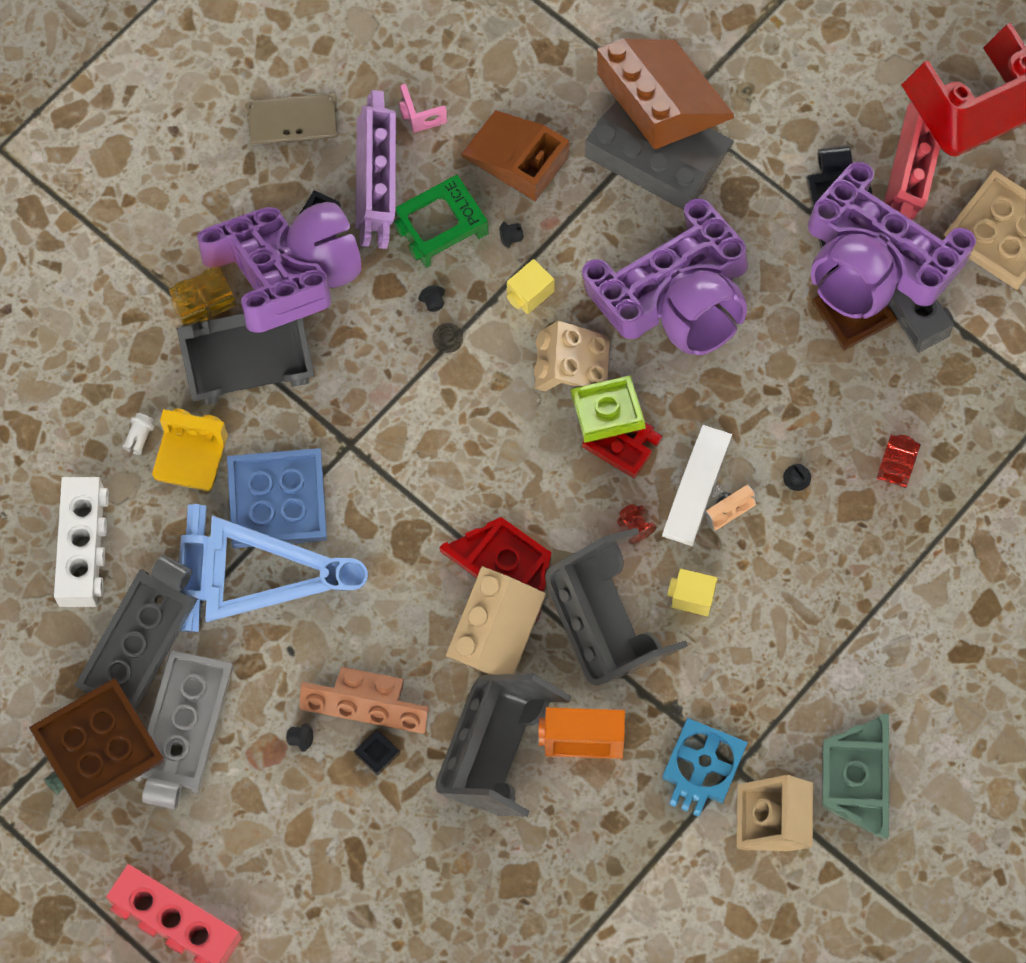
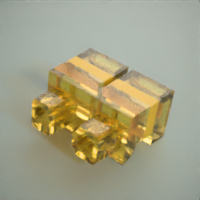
(202, 291)

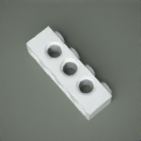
(76, 495)

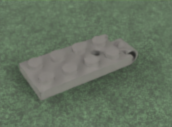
(185, 716)

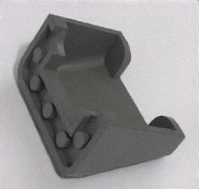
(228, 357)

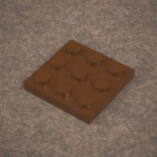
(96, 744)

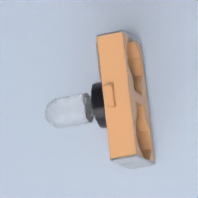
(729, 505)

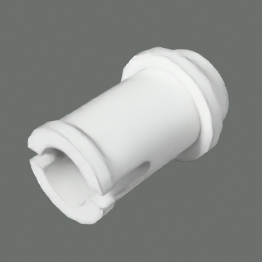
(138, 432)

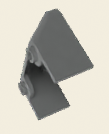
(595, 614)
(489, 738)

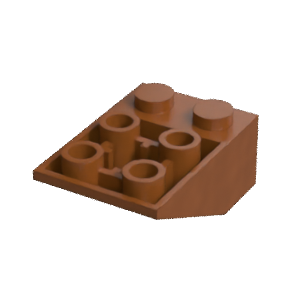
(518, 152)

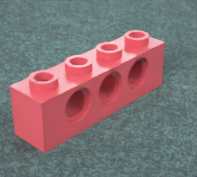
(134, 885)

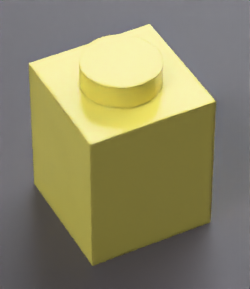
(530, 287)
(692, 592)

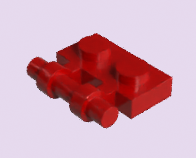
(624, 452)

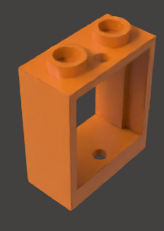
(582, 732)

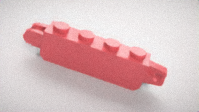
(912, 166)

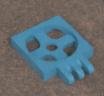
(693, 789)

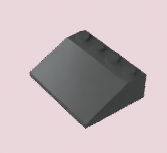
(670, 172)

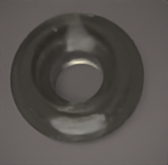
(447, 329)

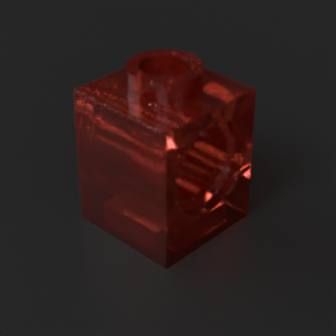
(898, 460)

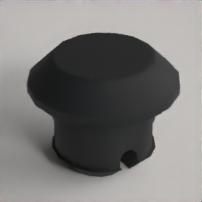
(510, 233)
(432, 297)
(797, 477)
(300, 737)

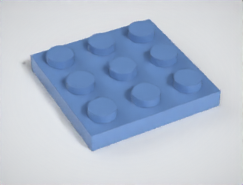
(278, 495)

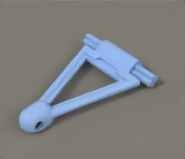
(208, 560)

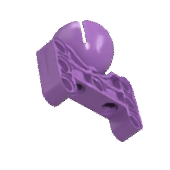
(878, 250)
(283, 263)
(678, 285)

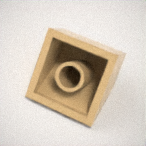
(775, 814)

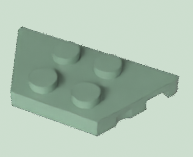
(858, 775)

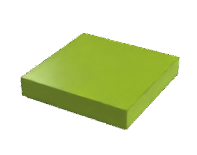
(607, 408)

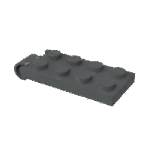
(141, 631)

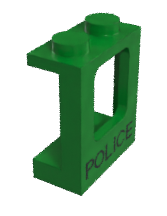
(462, 205)

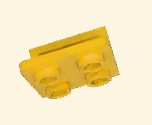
(190, 449)

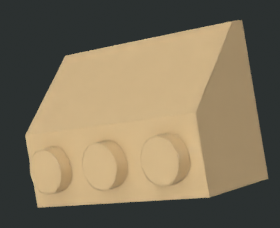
(495, 623)

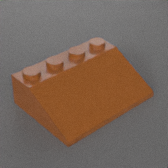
(660, 89)

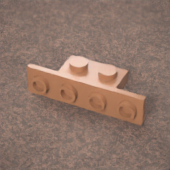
(365, 699)

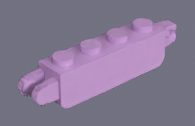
(375, 170)

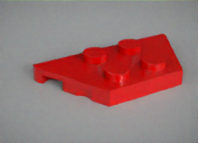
(503, 550)

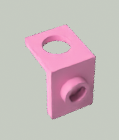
(417, 120)

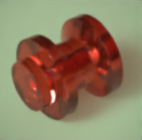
(632, 518)

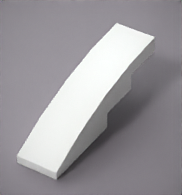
(697, 485)

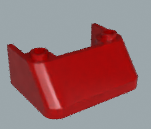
(959, 118)

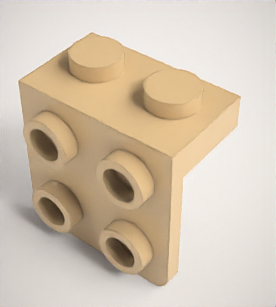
(570, 356)

